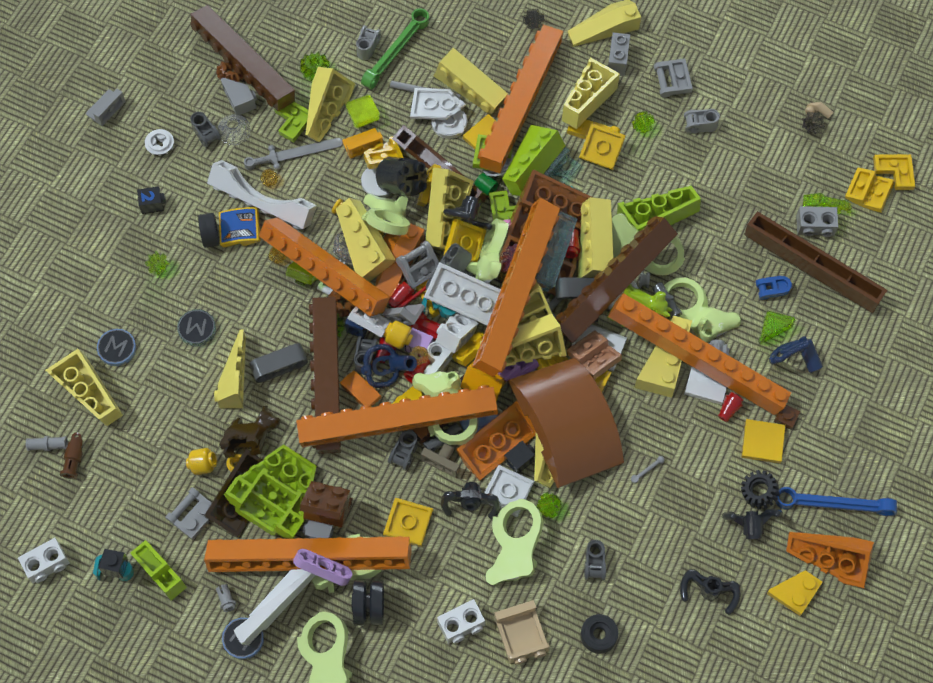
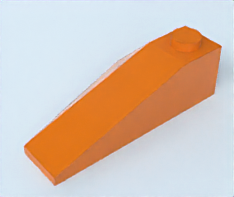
(399, 245)
(839, 555)

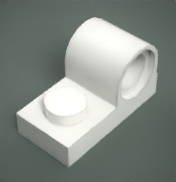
(438, 362)

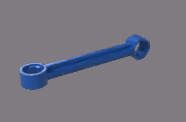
(882, 506)

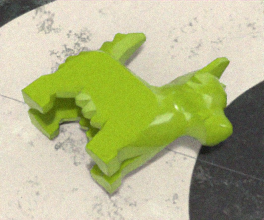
(654, 302)

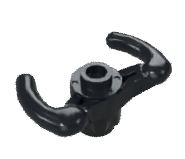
(468, 212)
(470, 499)
(752, 521)
(710, 588)

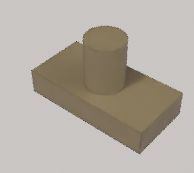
(441, 460)

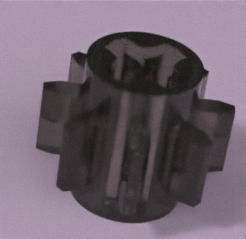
(533, 18)
(813, 122)

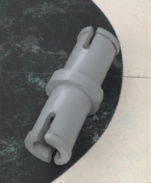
(46, 443)

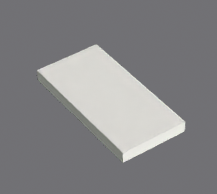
(462, 293)

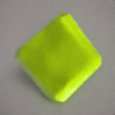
(362, 111)
(301, 275)

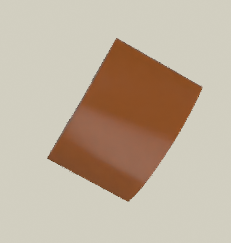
(558, 194)
(569, 420)

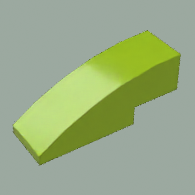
(158, 570)

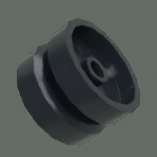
(368, 602)

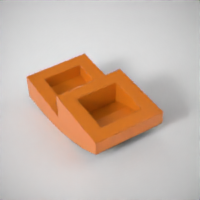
(360, 389)

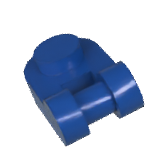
(780, 286)

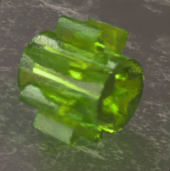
(643, 122)
(152, 261)
(549, 505)

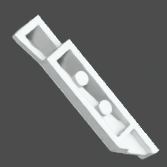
(273, 605)

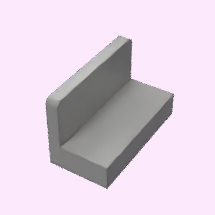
(106, 106)
(406, 314)

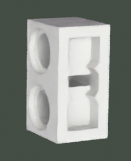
(456, 332)
(41, 555)
(457, 616)

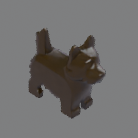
(249, 434)

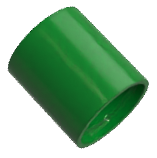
(486, 183)

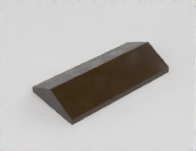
(221, 511)

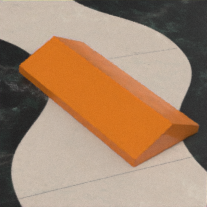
(495, 439)

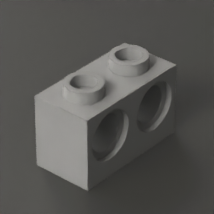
(619, 52)
(816, 217)

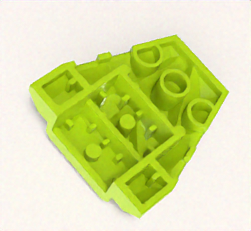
(273, 492)

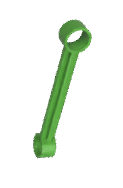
(372, 75)

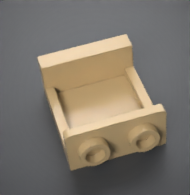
(521, 632)

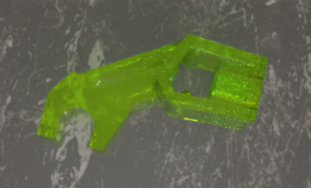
(821, 200)

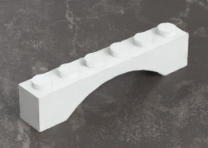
(229, 179)

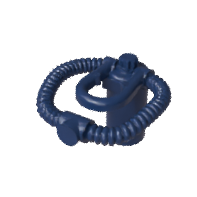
(805, 347)
(397, 364)

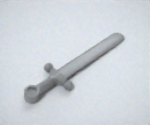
(274, 157)

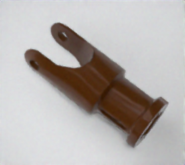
(72, 457)

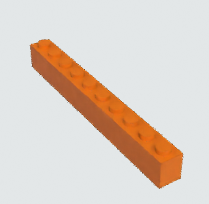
(520, 99)
(516, 288)
(699, 354)
(397, 416)
(278, 553)

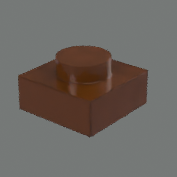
(787, 417)

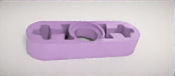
(310, 562)

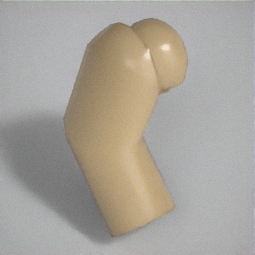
(819, 107)

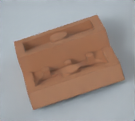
(595, 354)

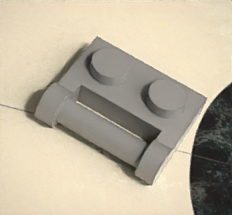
(678, 74)
(421, 270)
(194, 521)

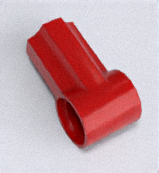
(426, 325)

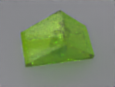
(774, 325)

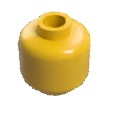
(398, 334)
(201, 461)

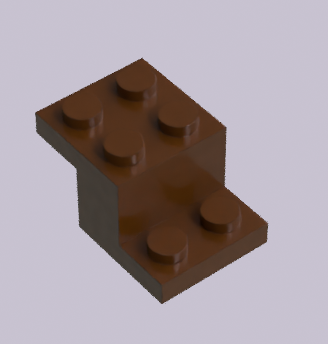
(326, 504)

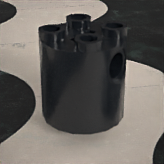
(401, 176)

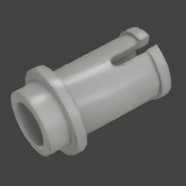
(225, 597)

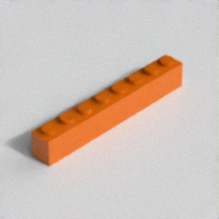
(324, 266)

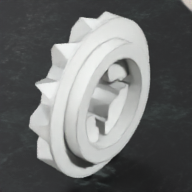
(162, 136)

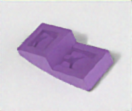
(517, 370)

